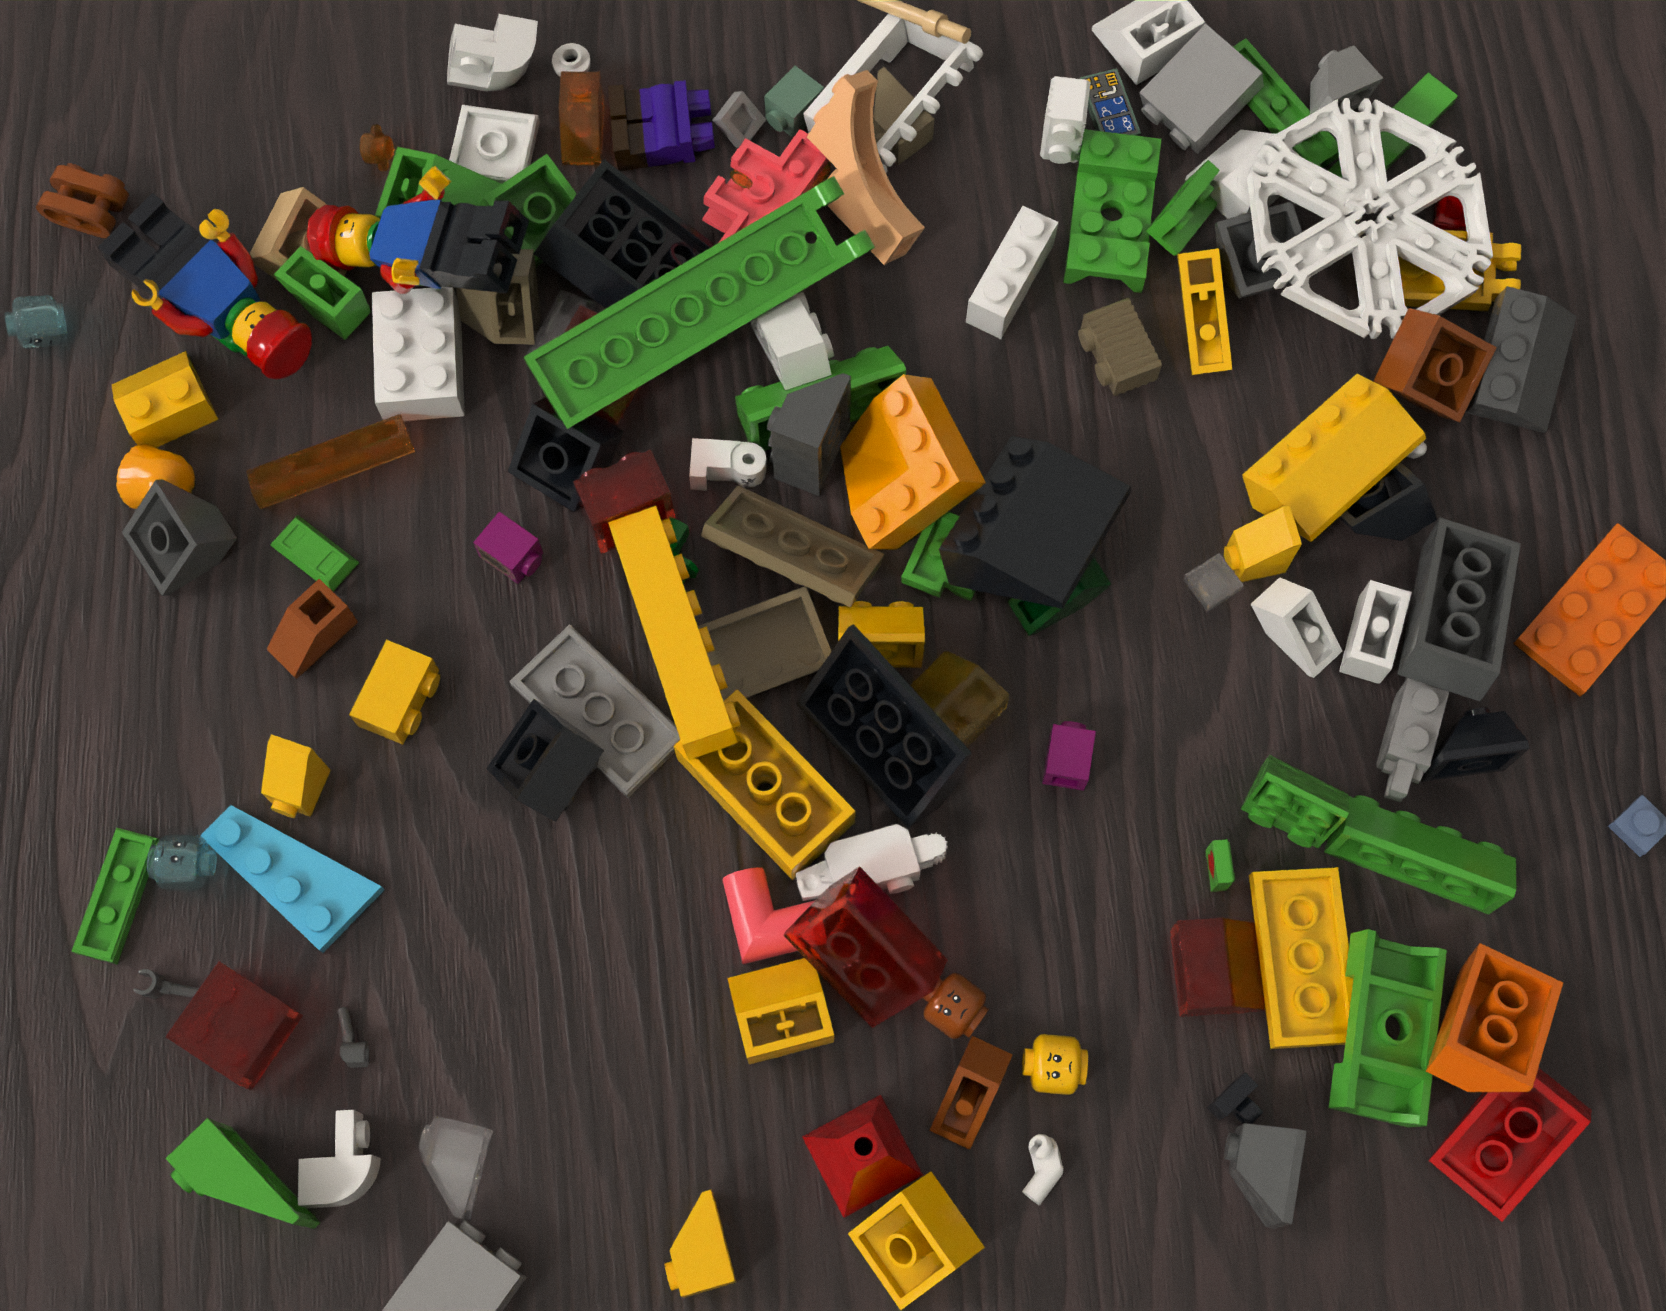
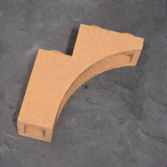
(848, 141)

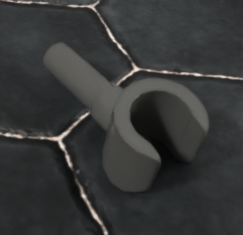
(161, 986)
(353, 1053)

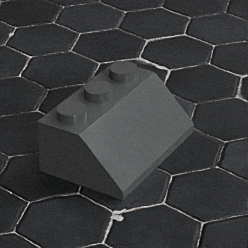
(1528, 362)
(810, 432)

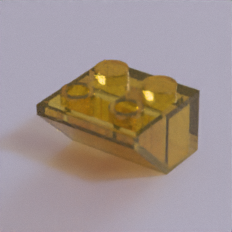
(961, 695)

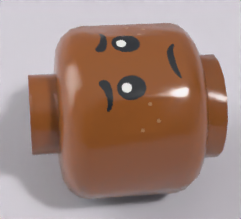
(955, 1006)

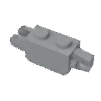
(1410, 736)

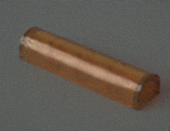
(330, 461)

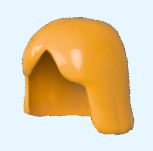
(145, 465)

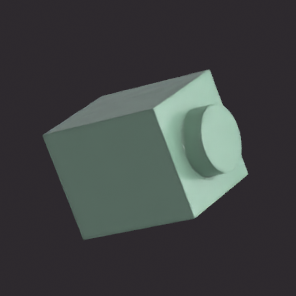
(789, 101)

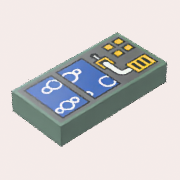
(1110, 104)

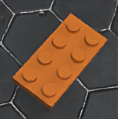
(1596, 610)

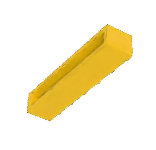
(673, 633)

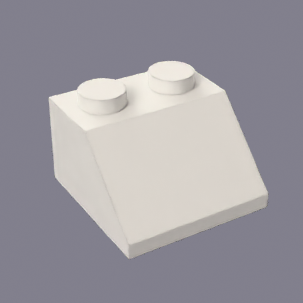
(1234, 162)

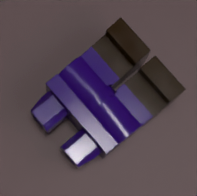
(656, 124)

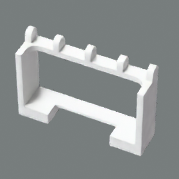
(885, 44)

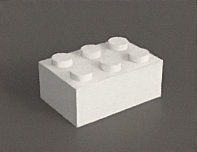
(418, 354)

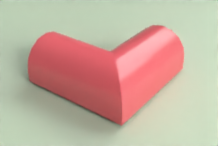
(755, 922)

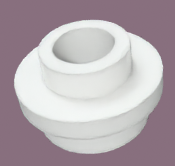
(570, 51)

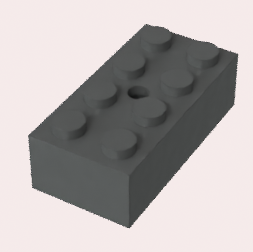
(1460, 609)

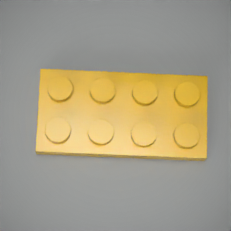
(1302, 956)

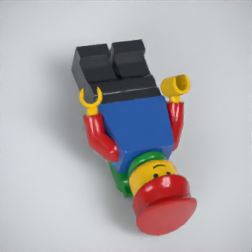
(423, 240)
(205, 286)

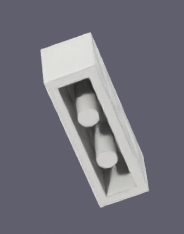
(1011, 272)
(794, 342)

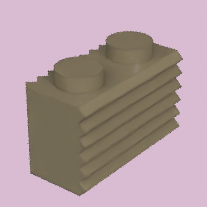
(1120, 347)

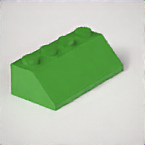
(870, 374)
(1424, 856)

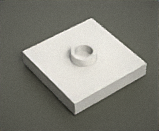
(494, 141)

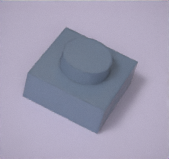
(1640, 825)

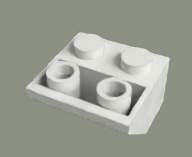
(1148, 34)

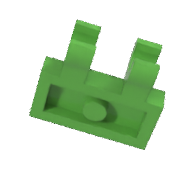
(925, 566)

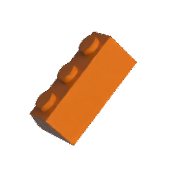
(1495, 1024)

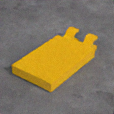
(1422, 286)

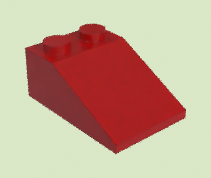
(1511, 1142)

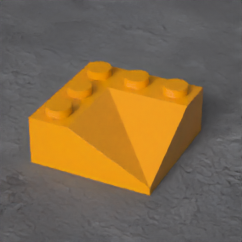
(905, 463)

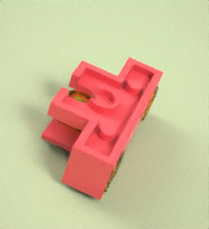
(763, 183)

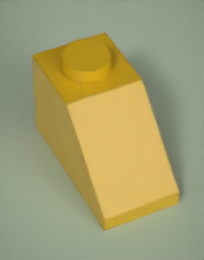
(1263, 546)
(292, 777)
(700, 1251)

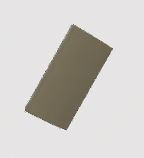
(768, 643)

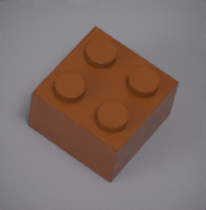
(1434, 364)

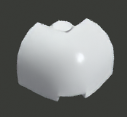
(491, 58)

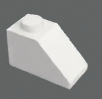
(1297, 625)

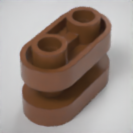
(83, 200)

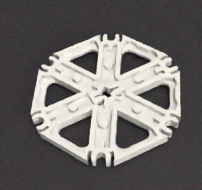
(1354, 195)

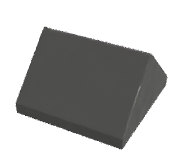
(1238, 250)

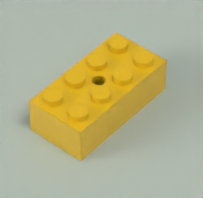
(794, 817)

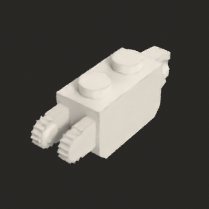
(884, 854)

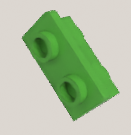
(1185, 210)

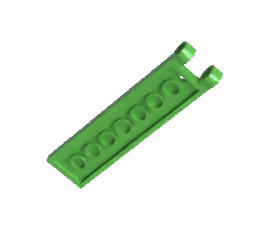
(692, 306)

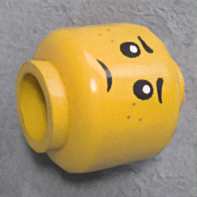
(1055, 1064)

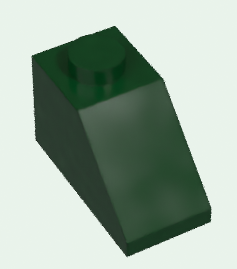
(1037, 617)

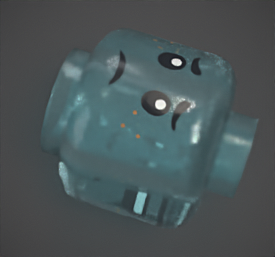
(36, 321)
(181, 862)

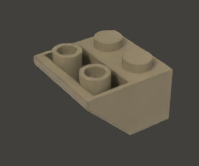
(505, 316)

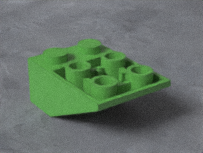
(412, 165)
(1295, 803)

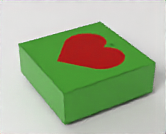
(1220, 865)

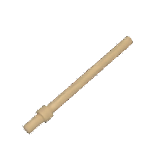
(931, 21)

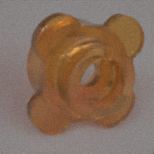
(376, 147)

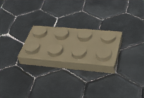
(793, 546)

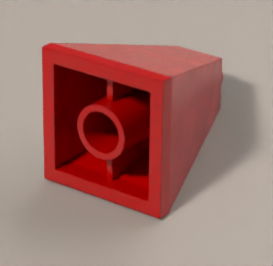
(855, 1178)

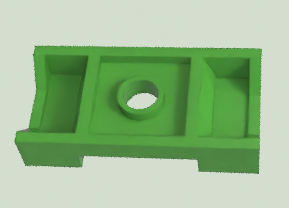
(1120, 175)
(1380, 1074)

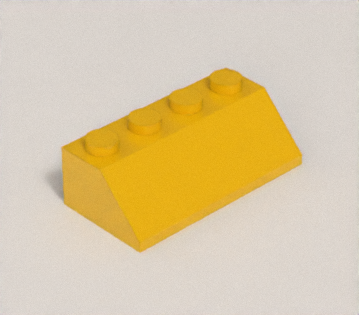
(1334, 456)

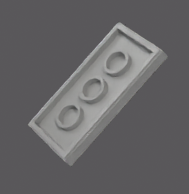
(604, 705)

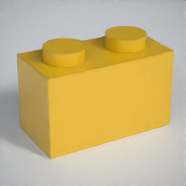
(396, 692)

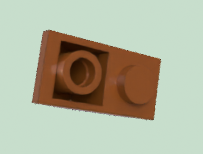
(310, 628)

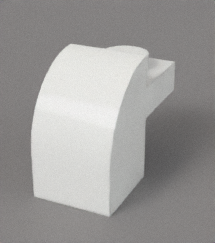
(343, 1177)

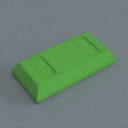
(314, 553)

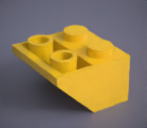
(780, 1010)

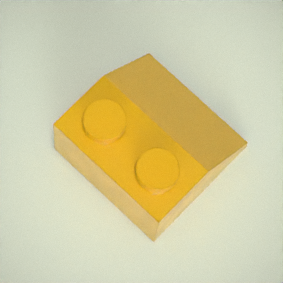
(163, 402)
(892, 630)
(916, 1240)

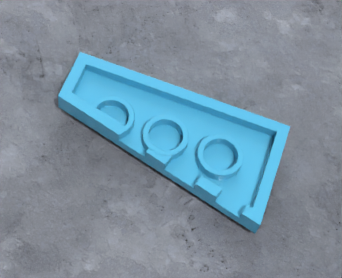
(302, 884)

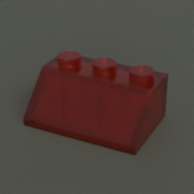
(867, 948)

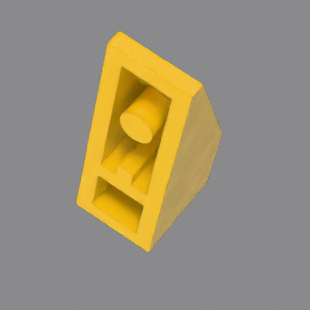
(1204, 311)

